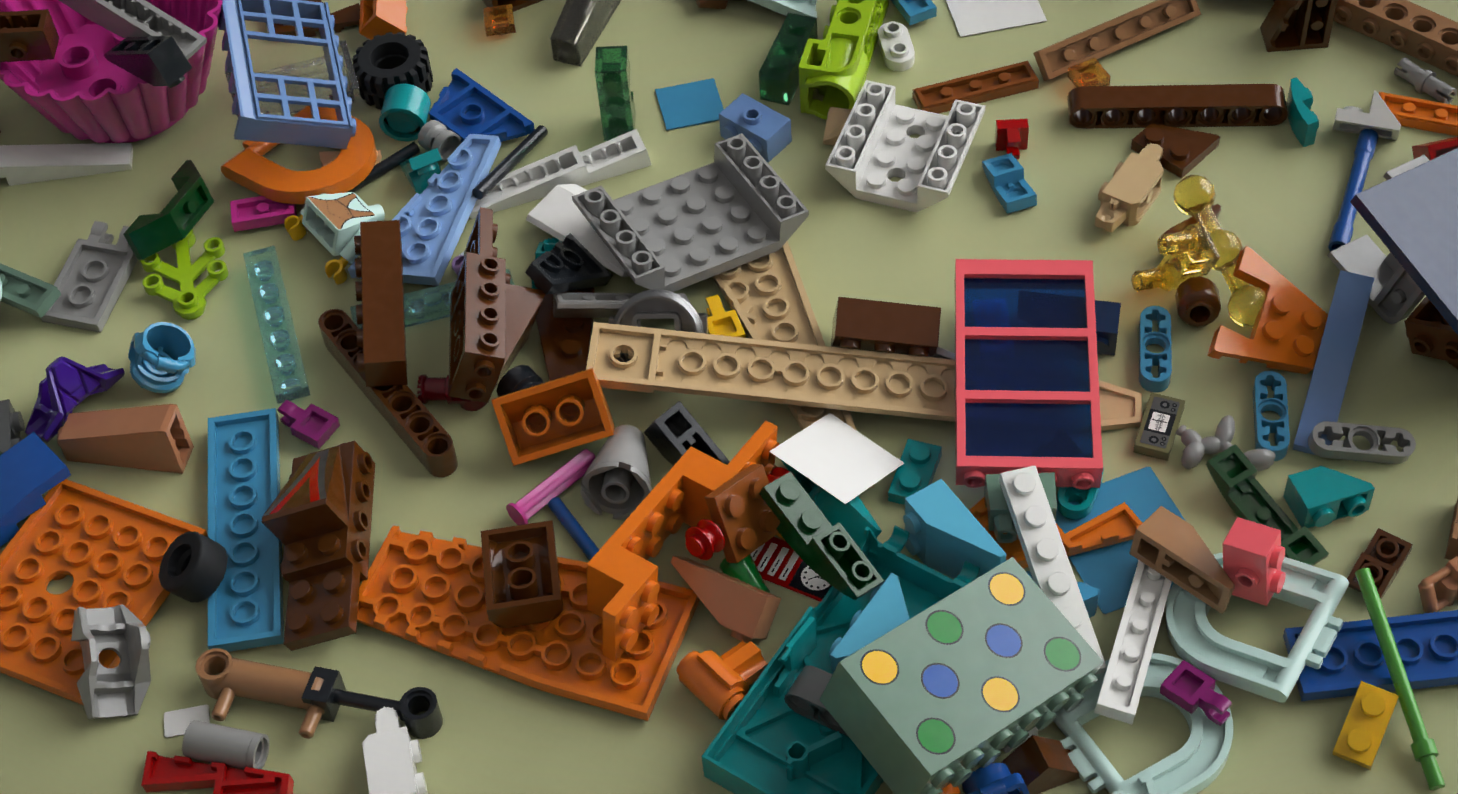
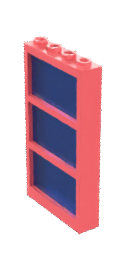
(1026, 370)

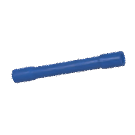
(1363, 154)

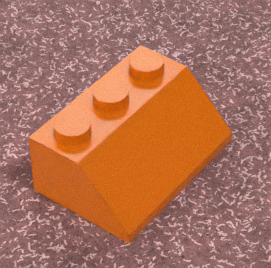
(553, 416)

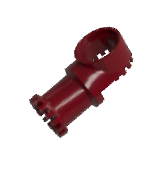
(437, 390)

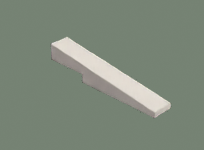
(59, 161)
(568, 166)

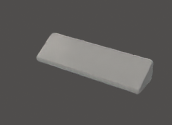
(590, 304)

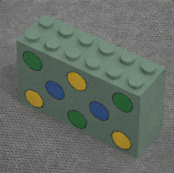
(961, 682)

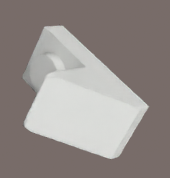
(1378, 119)

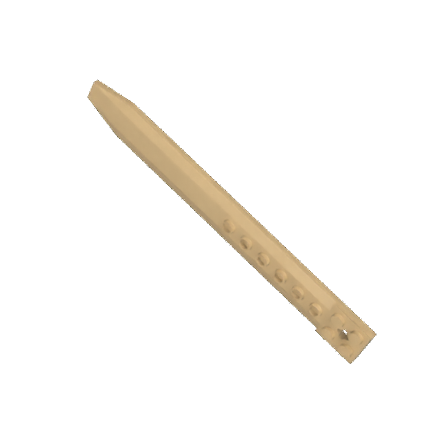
(797, 374)

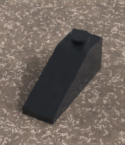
(152, 59)
(678, 431)

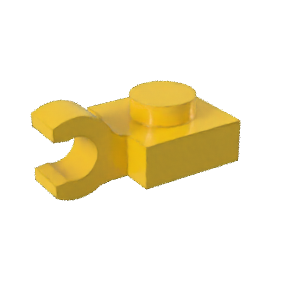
(722, 322)

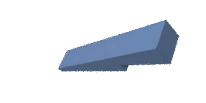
(1334, 356)

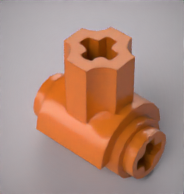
(722, 679)

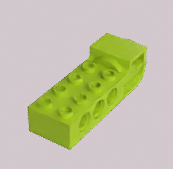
(842, 58)

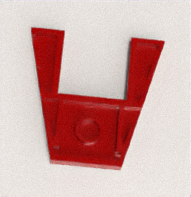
(184, 774)

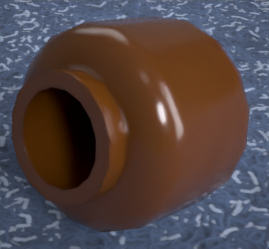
(1198, 301)

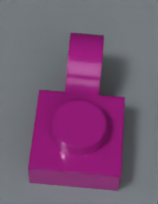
(309, 425)
(1194, 689)

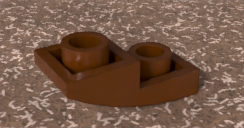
(1384, 558)

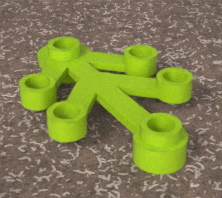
(191, 301)

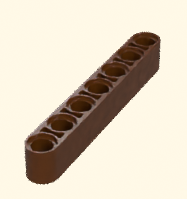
(1177, 106)
(394, 402)

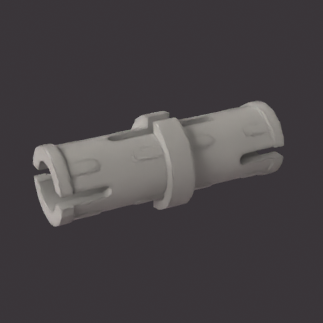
(1425, 81)

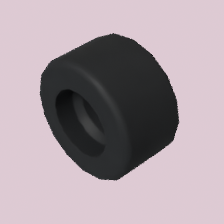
(193, 567)

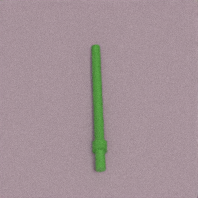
(1422, 746)

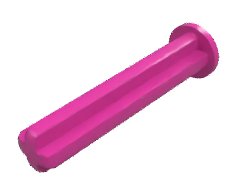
(550, 488)

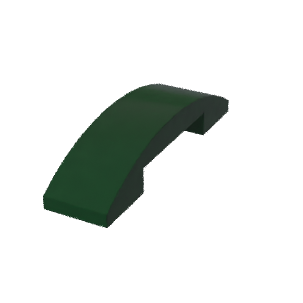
(1250, 501)

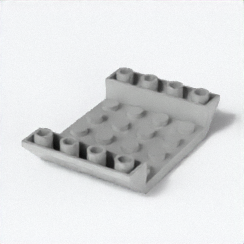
(697, 219)

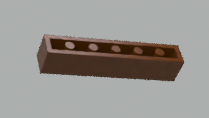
(382, 304)

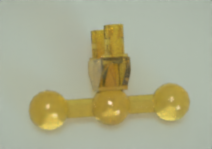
(1199, 250)

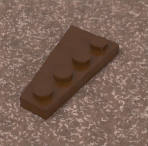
(564, 340)

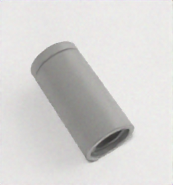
(225, 745)

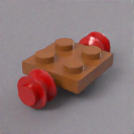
(738, 515)

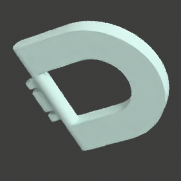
(1250, 666)
(1182, 772)

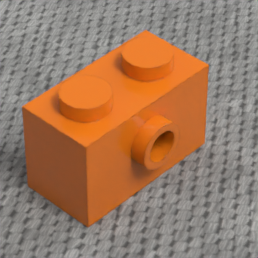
(382, 17)

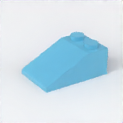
(947, 532)

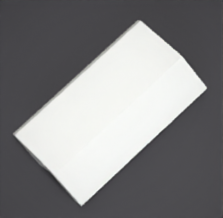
(560, 217)

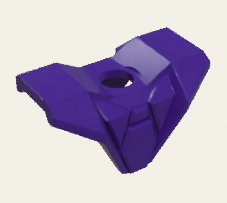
(63, 390)

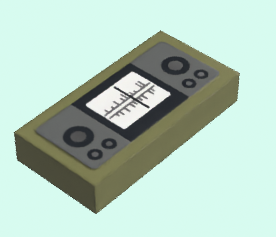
(1159, 426)

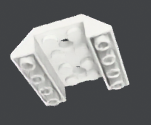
(878, 147)

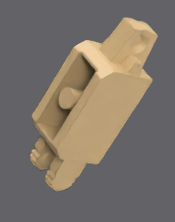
(1131, 189)

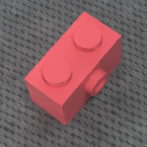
(1254, 560)

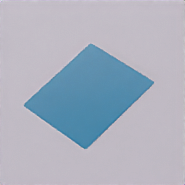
(1112, 566)

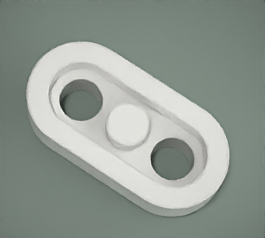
(896, 46)

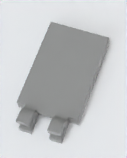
(92, 280)

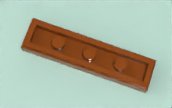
(977, 87)

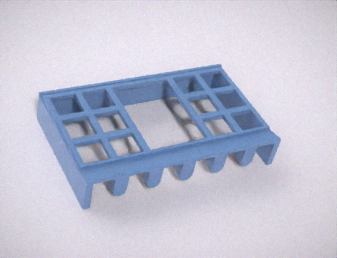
(285, 128)

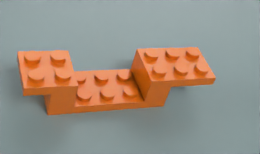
(620, 577)

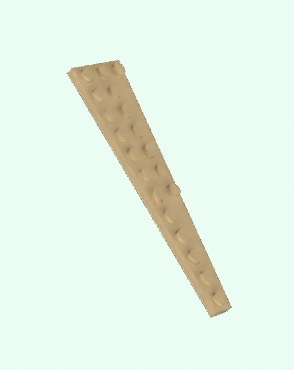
(776, 308)

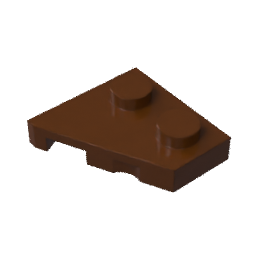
(1181, 147)

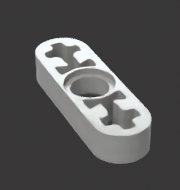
(1376, 436)

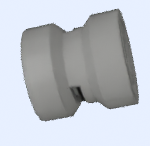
(436, 135)

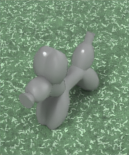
(1197, 447)

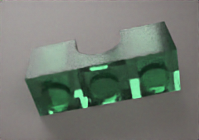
(781, 67)
(613, 91)

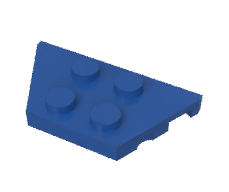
(472, 109)

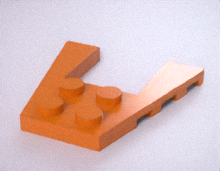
(1104, 530)

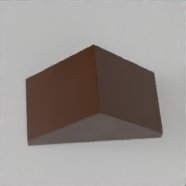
(1042, 764)

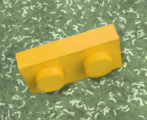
(1365, 725)

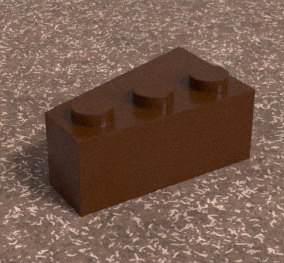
(1298, 24)
(886, 327)

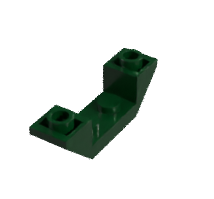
(158, 231)

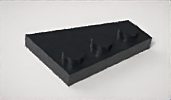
(567, 268)

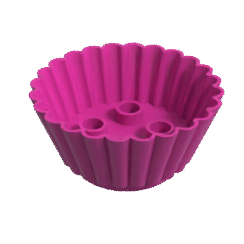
(97, 98)

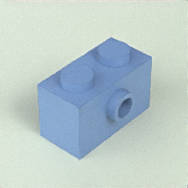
(761, 125)

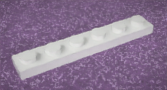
(1045, 549)
(1133, 645)

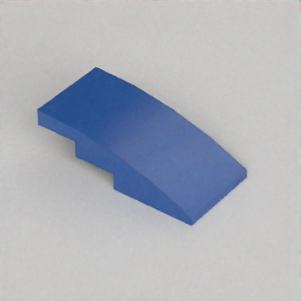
(25, 475)

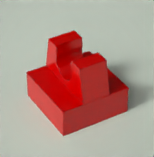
(1011, 136)

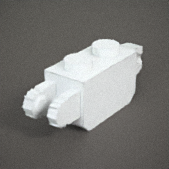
(392, 757)

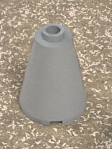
(618, 474)

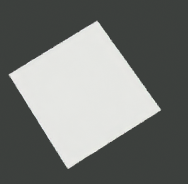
(991, 15)
(837, 458)

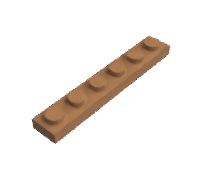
(1114, 35)

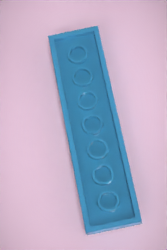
(241, 488)

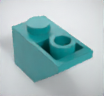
(1326, 495)

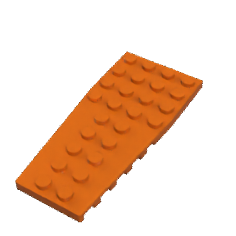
(437, 599)

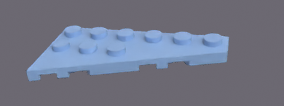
(437, 216)

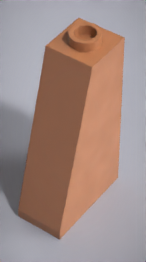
(128, 438)

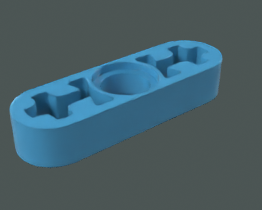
(1148, 359)
(1278, 404)

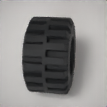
(389, 62)

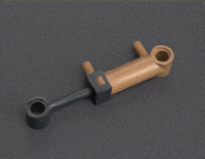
(315, 691)

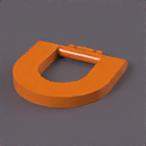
(292, 186)

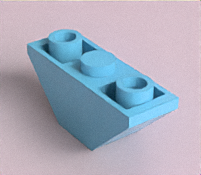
(880, 616)

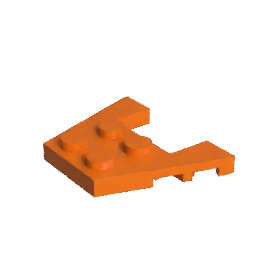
(1286, 328)

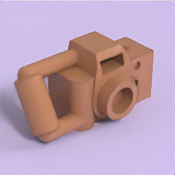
(1440, 588)

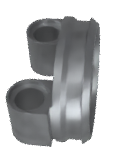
(660, 305)

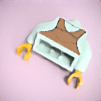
(334, 222)

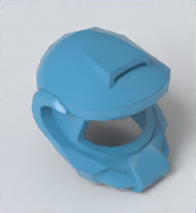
(161, 357)

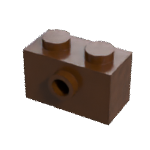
(27, 36)

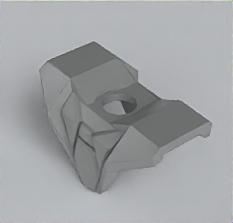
(117, 689)

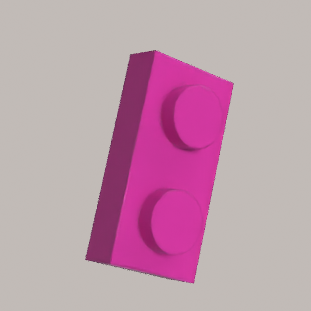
(259, 213)

